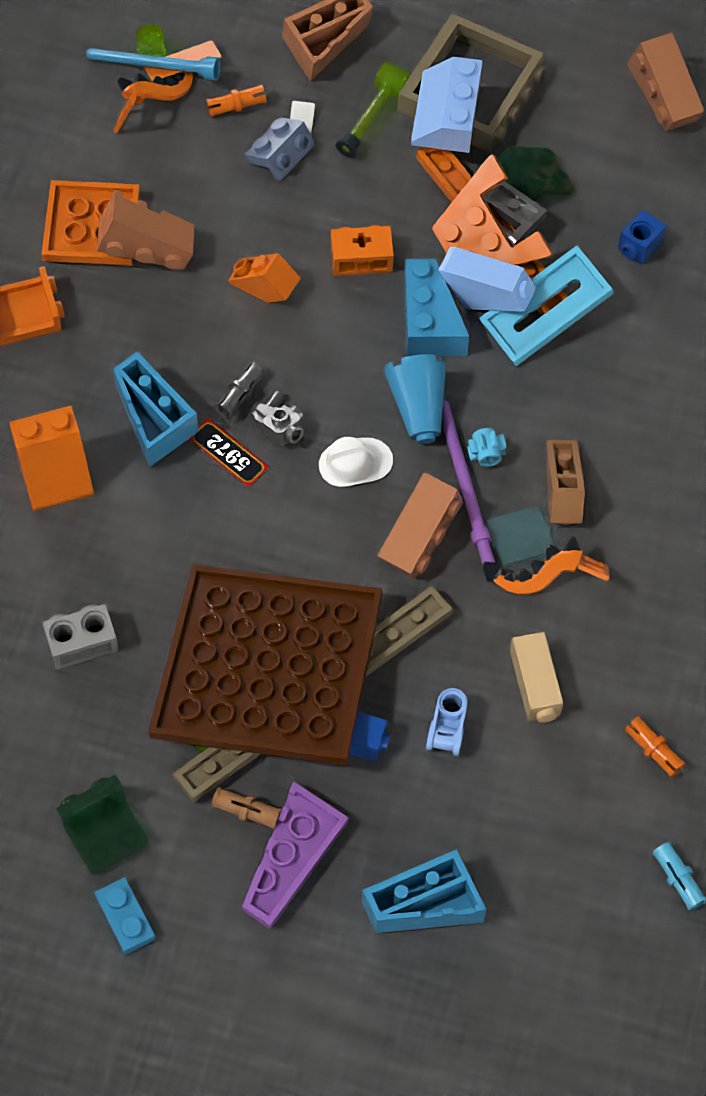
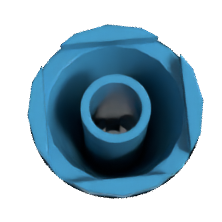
(419, 394)

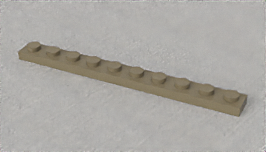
(390, 638)

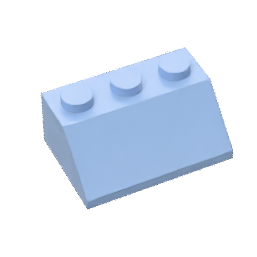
(447, 105)

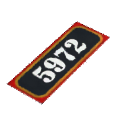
(228, 452)

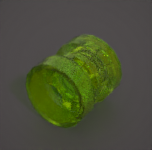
(150, 40)

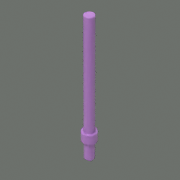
(480, 534)

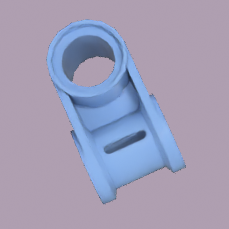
(447, 727)

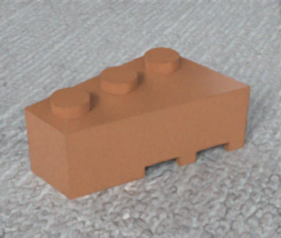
(324, 31)
(144, 235)
(421, 526)

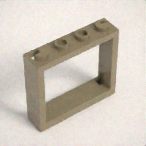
(493, 43)

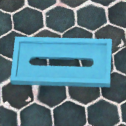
(568, 268)

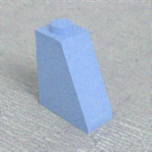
(486, 282)

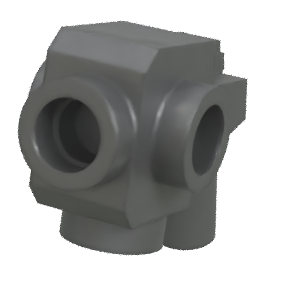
(279, 424)

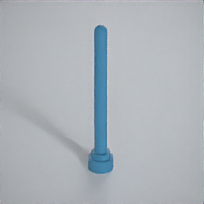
(207, 67)

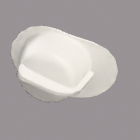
(355, 461)

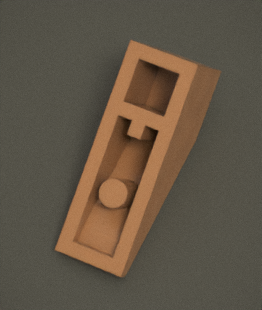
(564, 482)

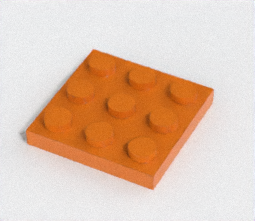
(74, 221)

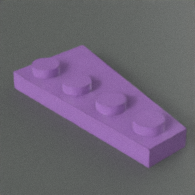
(296, 847)

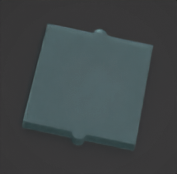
(519, 536)

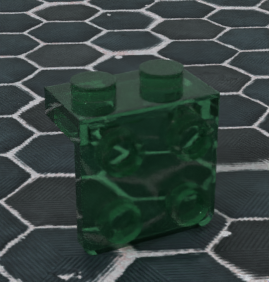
(535, 171)
(102, 825)

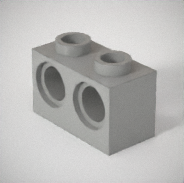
(83, 644)

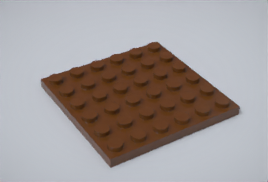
(267, 664)

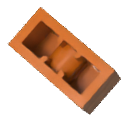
(361, 250)

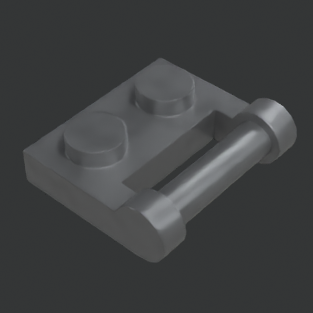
(516, 210)

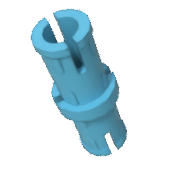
(679, 876)

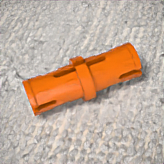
(236, 100)
(655, 746)

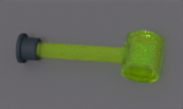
(389, 81)

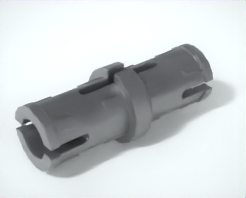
(240, 390)

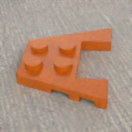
(473, 227)

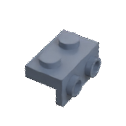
(281, 147)

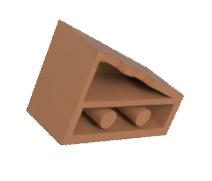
(666, 82)

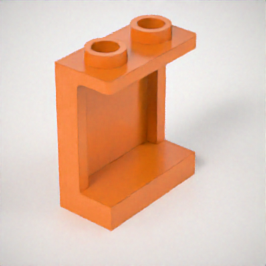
(29, 309)

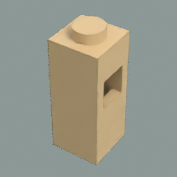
(536, 677)

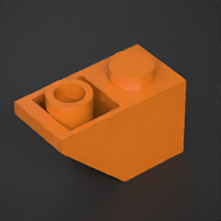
(265, 277)

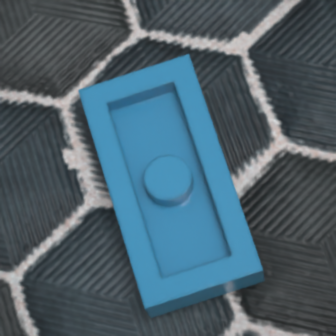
(124, 916)

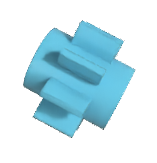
(486, 447)

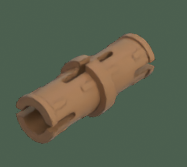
(225, 801)

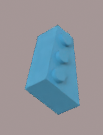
(431, 313)
(154, 408)
(425, 897)

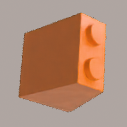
(51, 458)

